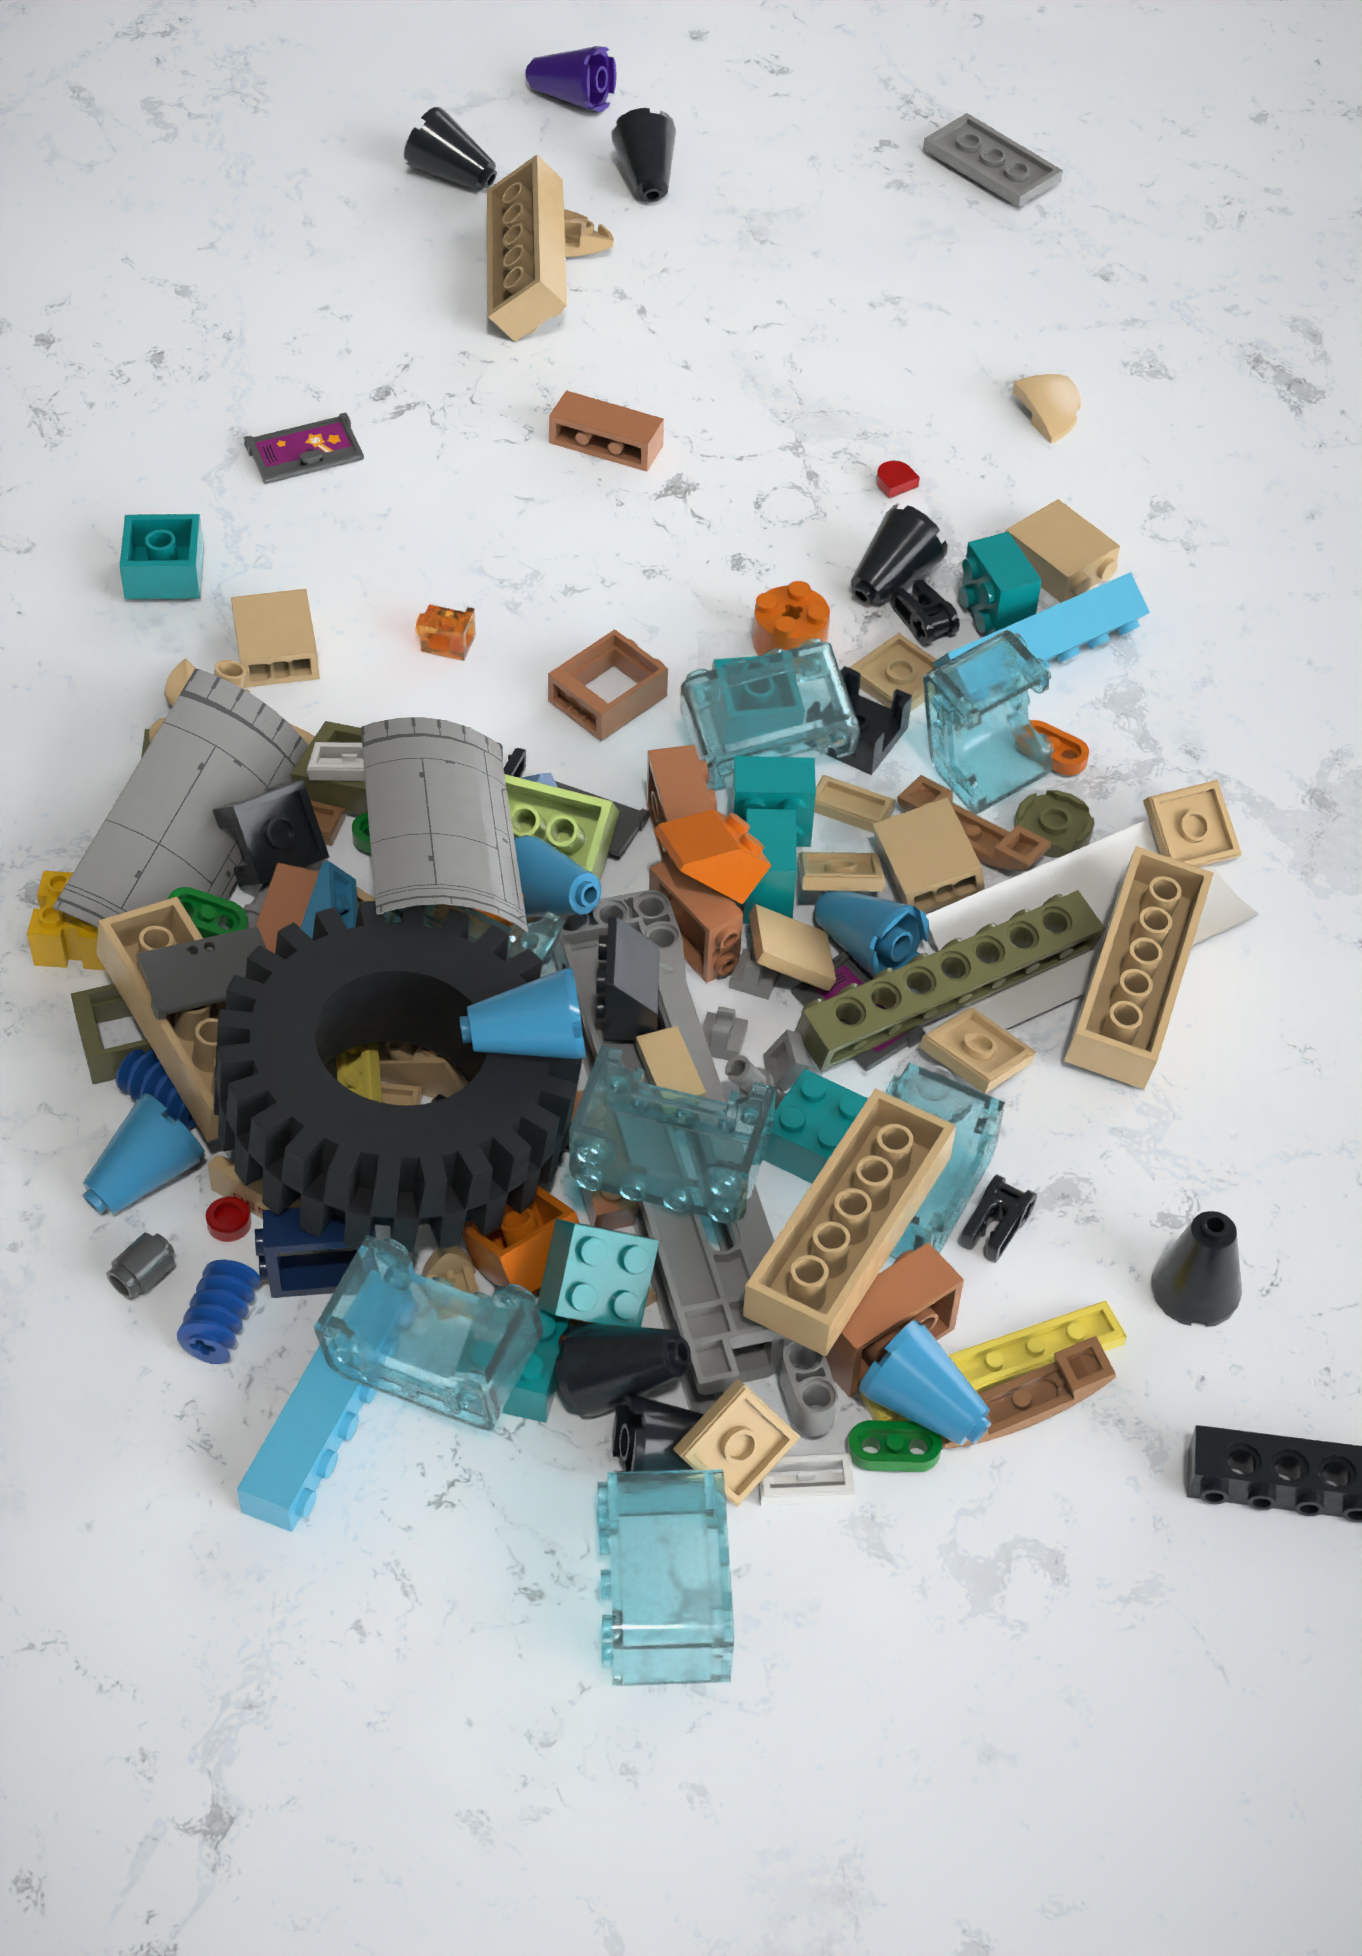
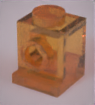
(446, 631)

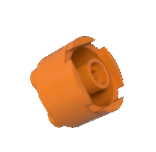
(789, 617)

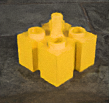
(57, 935)

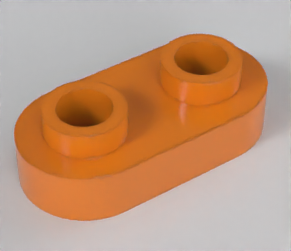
(1069, 753)

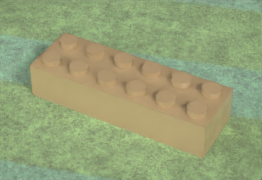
(526, 249)
(1139, 968)
(182, 1040)
(849, 1222)

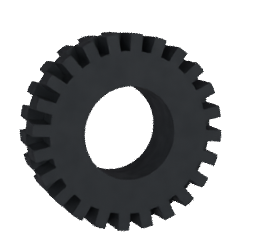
(367, 1155)

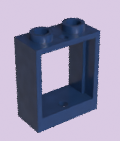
(305, 1272)

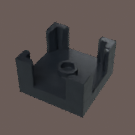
(878, 724)
(274, 830)

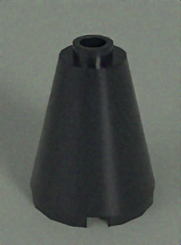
(646, 151)
(448, 152)
(897, 554)
(1201, 1272)
(616, 1361)
(648, 1432)

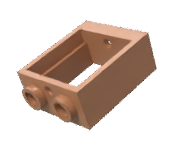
(599, 718)
(705, 918)

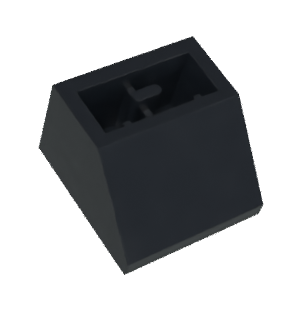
(627, 981)

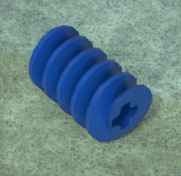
(144, 1074)
(217, 1310)

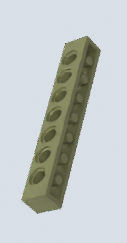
(832, 1042)

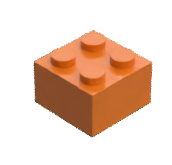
(521, 1245)

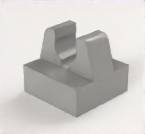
(752, 977)
(724, 1033)
(787, 1059)

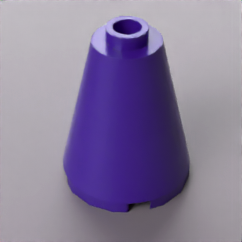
(575, 76)

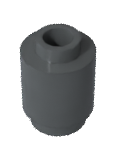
(141, 1265)

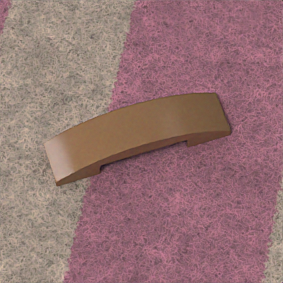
(990, 842)
(1045, 1391)

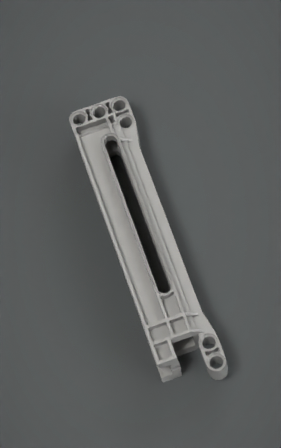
(694, 1284)

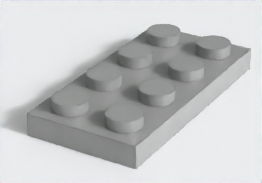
(992, 159)

